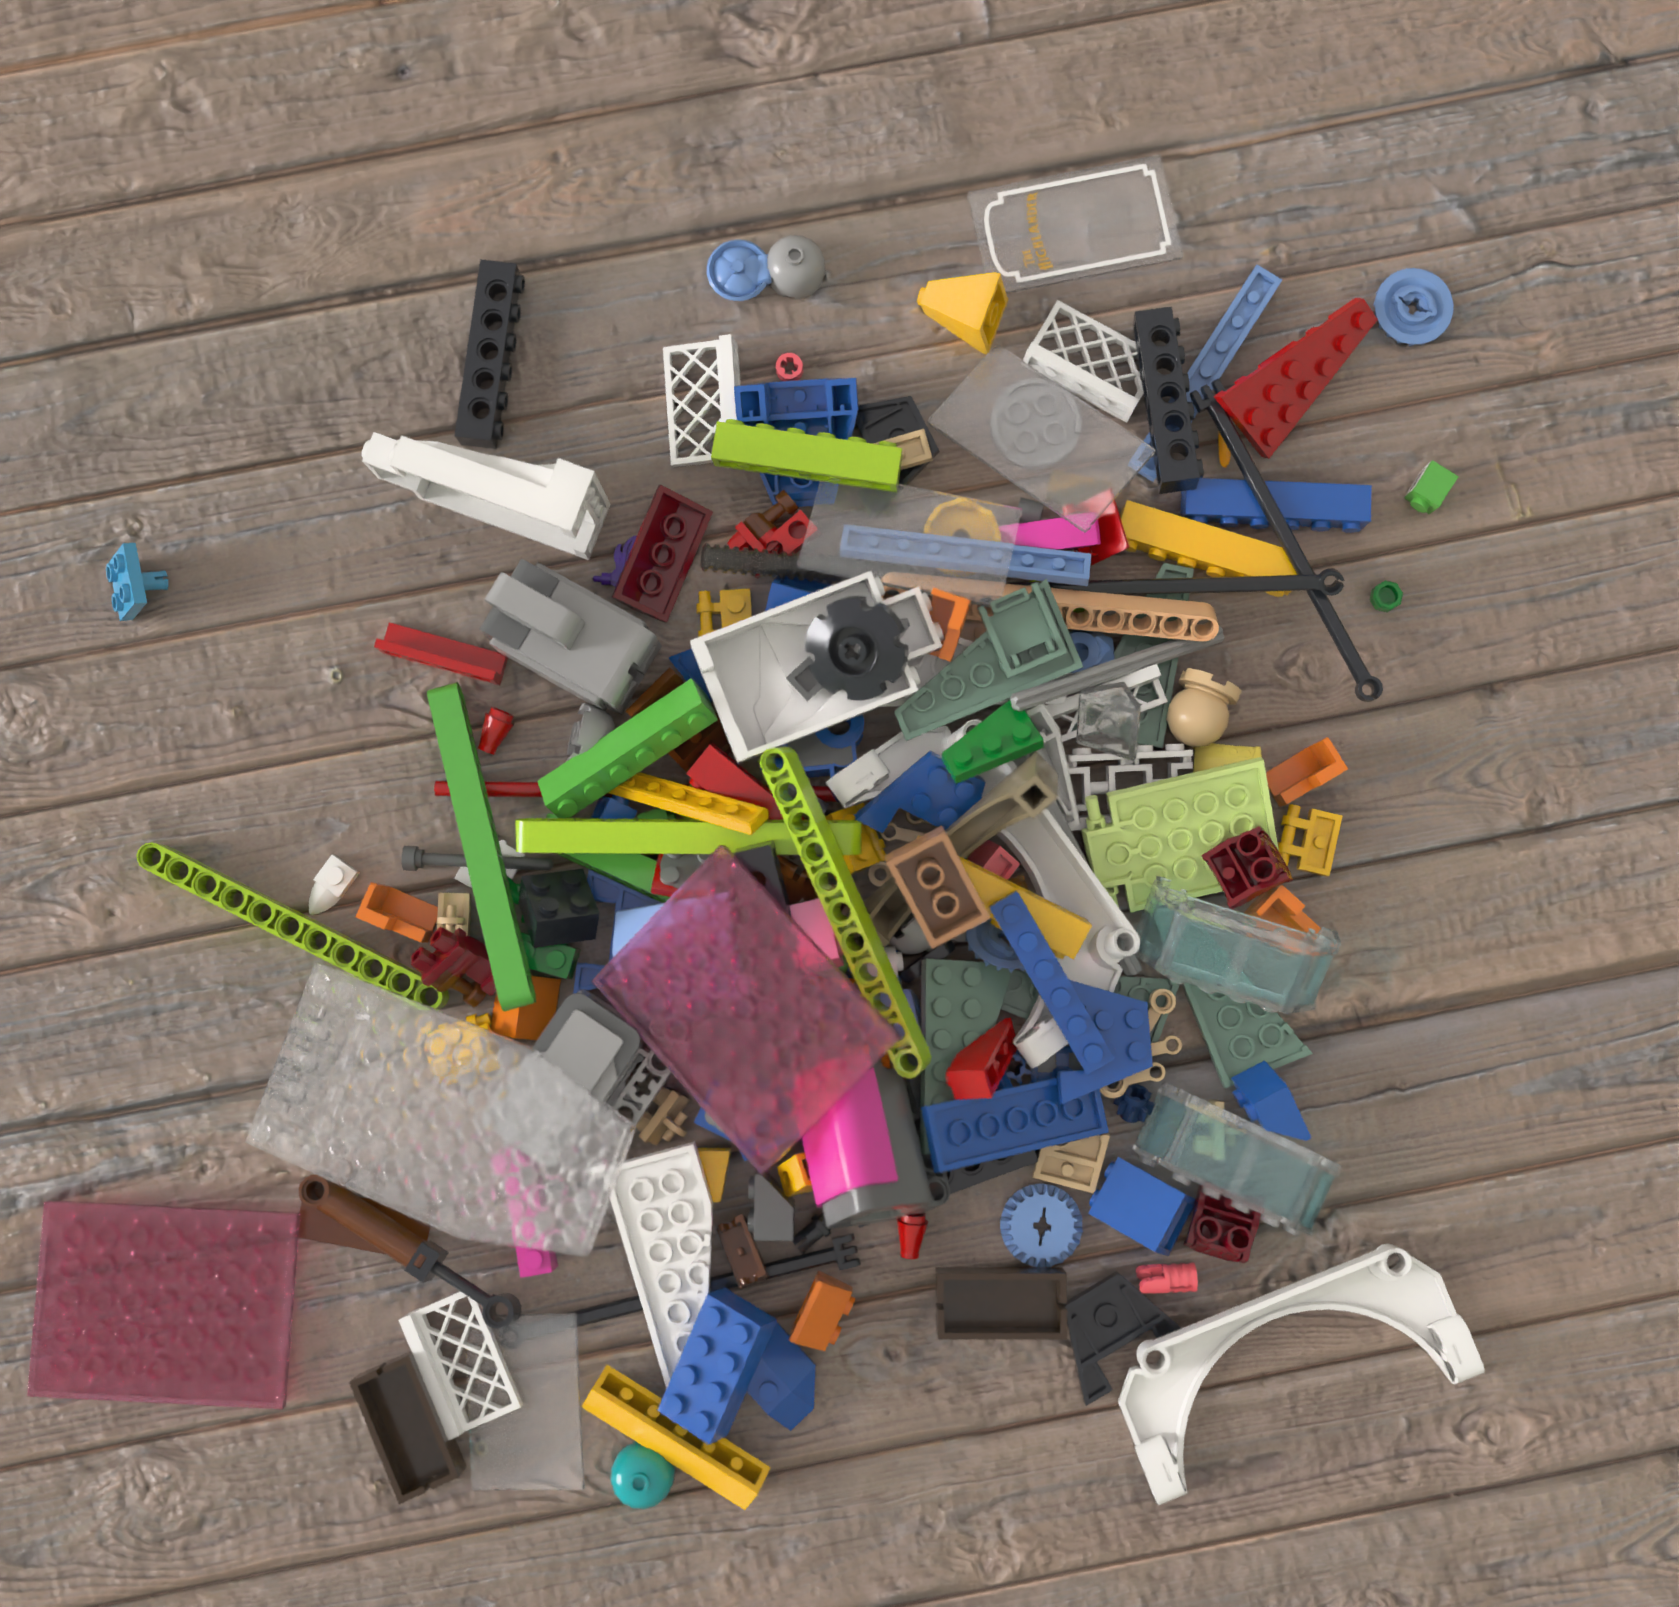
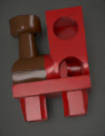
(761, 533)

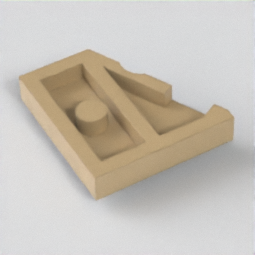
(1073, 1163)

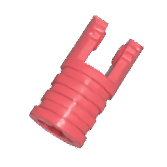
(1167, 1278)

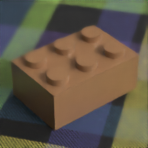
(936, 887)

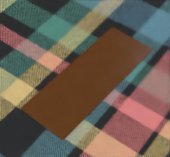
(322, 1228)

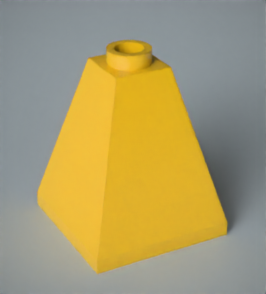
(967, 306)

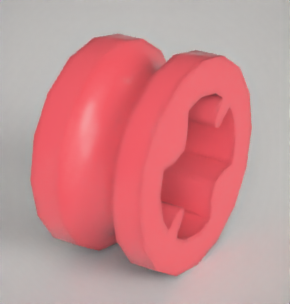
(782, 360)

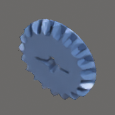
(1432, 300)
(989, 946)
(1026, 1208)

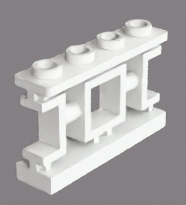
(1103, 787)

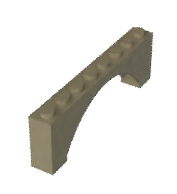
(1017, 797)

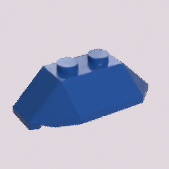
(784, 1380)

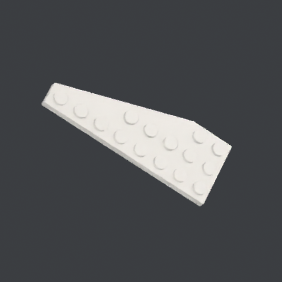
(667, 1236)

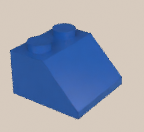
(1269, 1101)

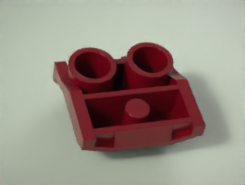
(1247, 866)
(1221, 1229)

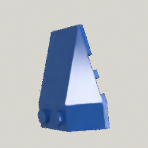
(808, 405)

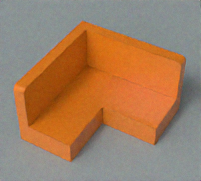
(951, 614)
(1304, 771)
(1282, 908)
(398, 912)

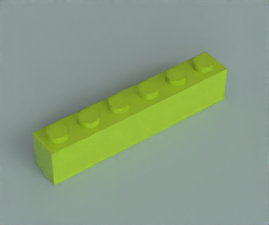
(806, 455)

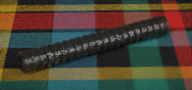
(759, 563)

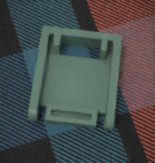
(1020, 625)

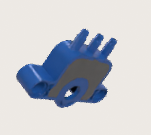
(827, 753)

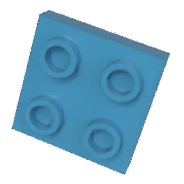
(130, 582)

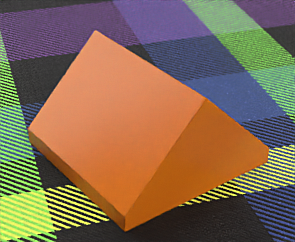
(529, 1020)

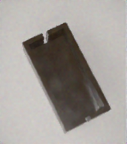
(1001, 1303)
(406, 1428)

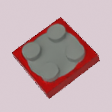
(673, 871)

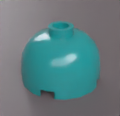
(641, 1476)

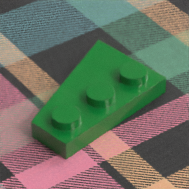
(993, 742)

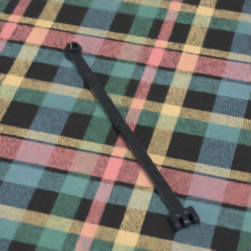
(1286, 538)
(1209, 584)
(775, 1269)

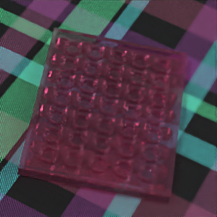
(745, 1009)
(164, 1304)

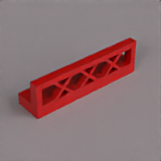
(443, 653)

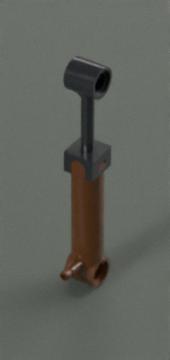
(420, 1257)

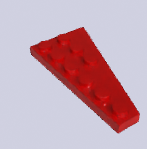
(1288, 382)

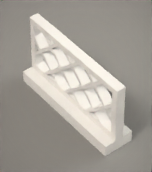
(728, 377)
(1074, 377)
(438, 1377)

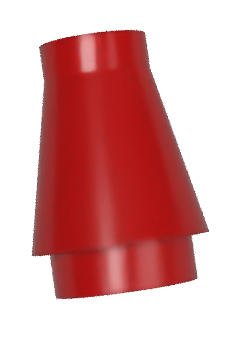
(495, 729)
(911, 1234)

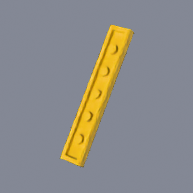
(693, 802)

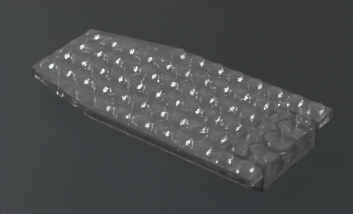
(439, 1119)

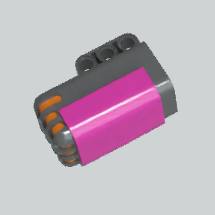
(869, 1155)

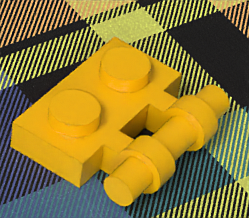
(733, 606)
(1318, 839)

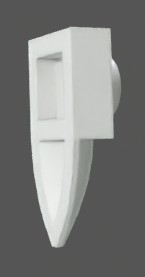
(331, 884)

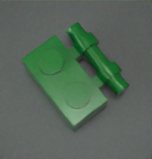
(553, 960)

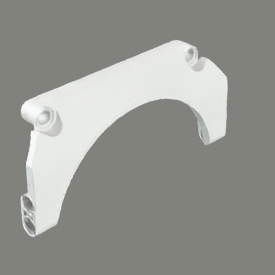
(1047, 857)
(1160, 1395)

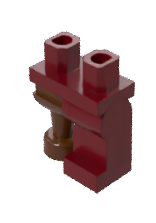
(453, 959)

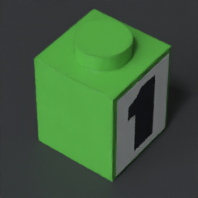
(1430, 488)

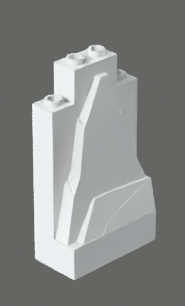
(544, 503)
(750, 662)

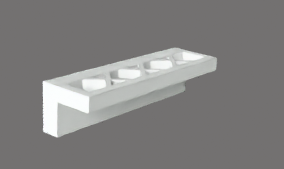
(1133, 681)

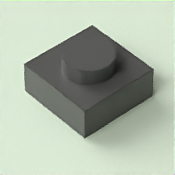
(804, 680)

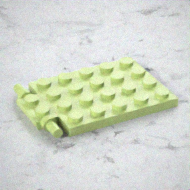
(1170, 824)

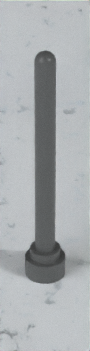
(416, 858)

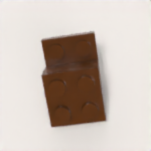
(689, 751)

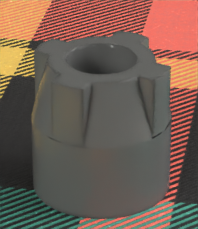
(1031, 510)

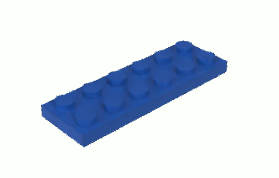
(1008, 1124)

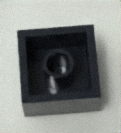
(558, 908)

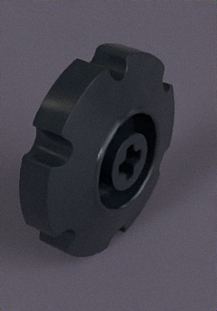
(880, 652)

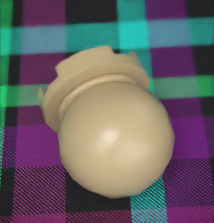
(1200, 710)

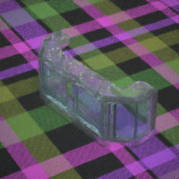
(1233, 951)
(1235, 1160)

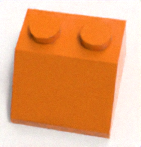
(821, 1312)

